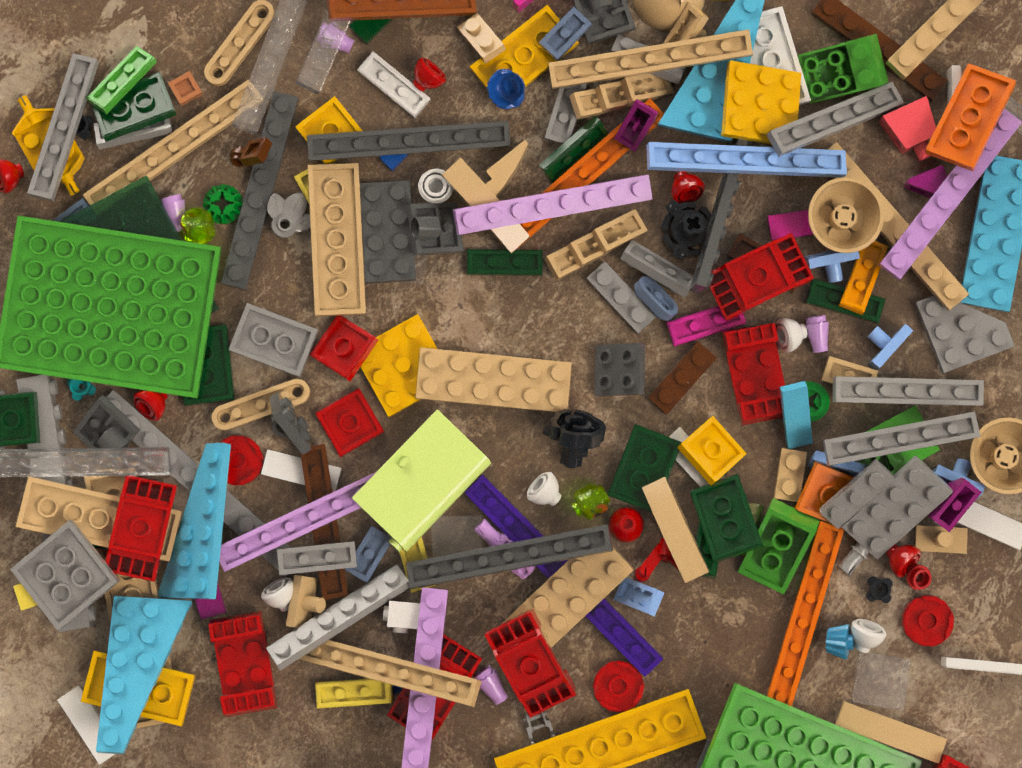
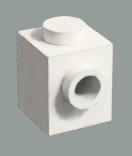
(401, 615)

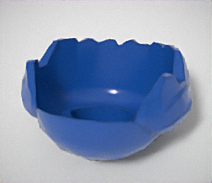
(506, 89)

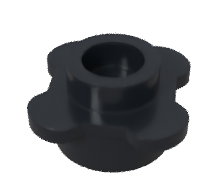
(86, 123)
(884, 584)

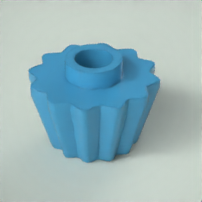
(839, 641)

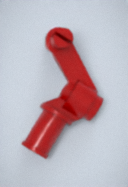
(659, 553)

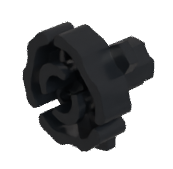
(679, 230)
(575, 435)

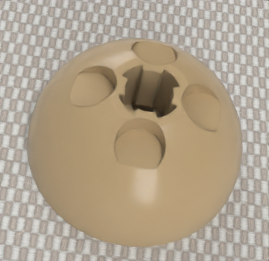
(662, 13)
(856, 206)
(997, 436)

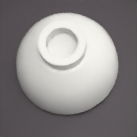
(434, 187)
(789, 334)
(544, 490)
(278, 593)
(867, 634)

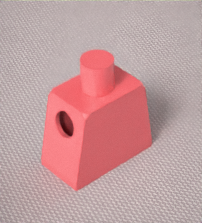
(910, 127)

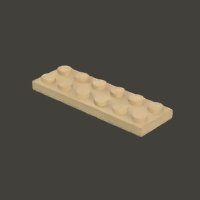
(336, 239)
(493, 380)
(52, 504)
(574, 592)

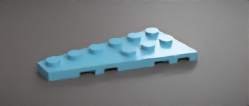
(700, 100)
(197, 545)
(137, 651)

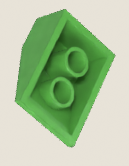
(785, 540)

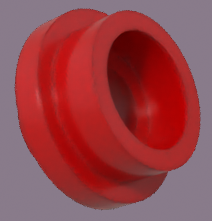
(924, 577)

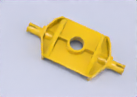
(31, 135)

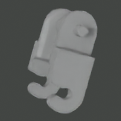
(530, 729)

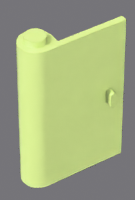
(421, 481)

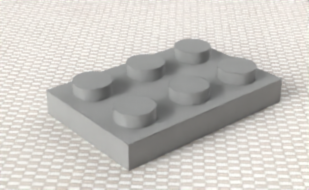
(273, 340)

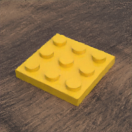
(758, 100)
(394, 364)

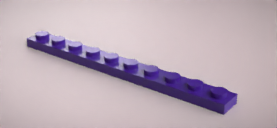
(603, 615)

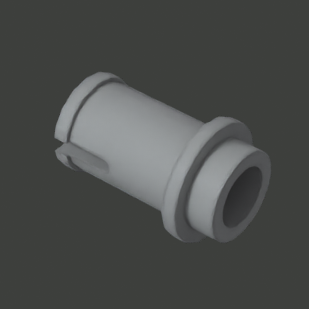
(853, 559)

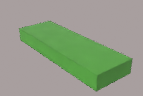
(121, 80)

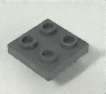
(607, 17)
(434, 229)
(620, 369)
(288, 423)
(106, 426)

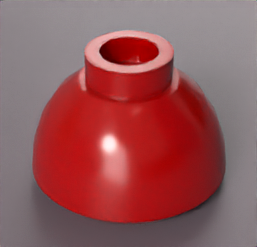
(428, 75)
(9, 175)
(687, 187)
(150, 404)
(626, 524)
(903, 558)

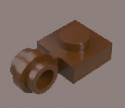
(254, 152)

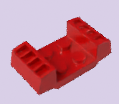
(759, 276)
(755, 372)
(140, 527)
(453, 659)
(530, 663)
(243, 664)

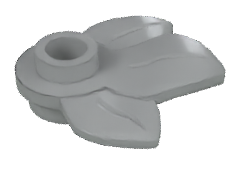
(289, 210)

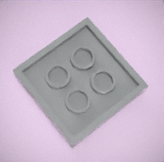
(65, 575)

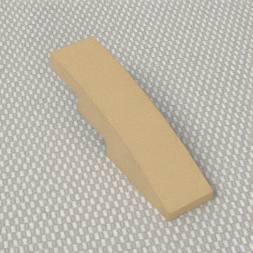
(619, 95)
(504, 170)
(475, 192)
(595, 244)
(675, 529)
(891, 732)

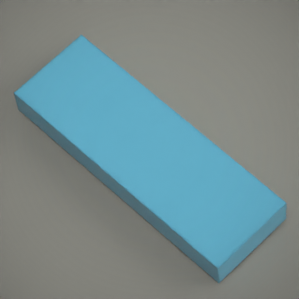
(796, 414)

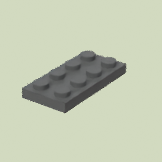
(386, 232)

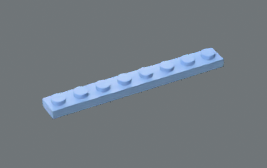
(745, 160)

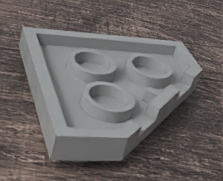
(961, 333)

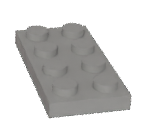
(898, 507)

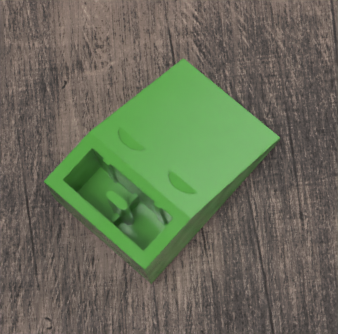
(843, 68)
(896, 461)

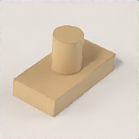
(688, 25)
(940, 540)
(304, 601)

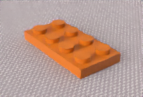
(970, 117)

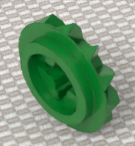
(231, 211)
(821, 400)

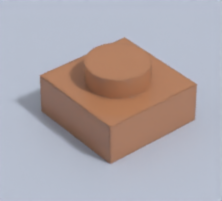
(185, 88)

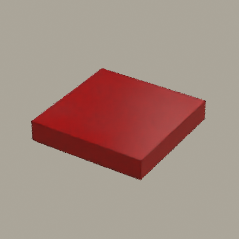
(344, 347)
(349, 422)

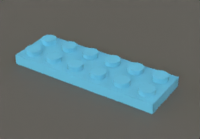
(995, 237)

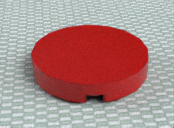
(244, 460)
(927, 620)
(613, 691)

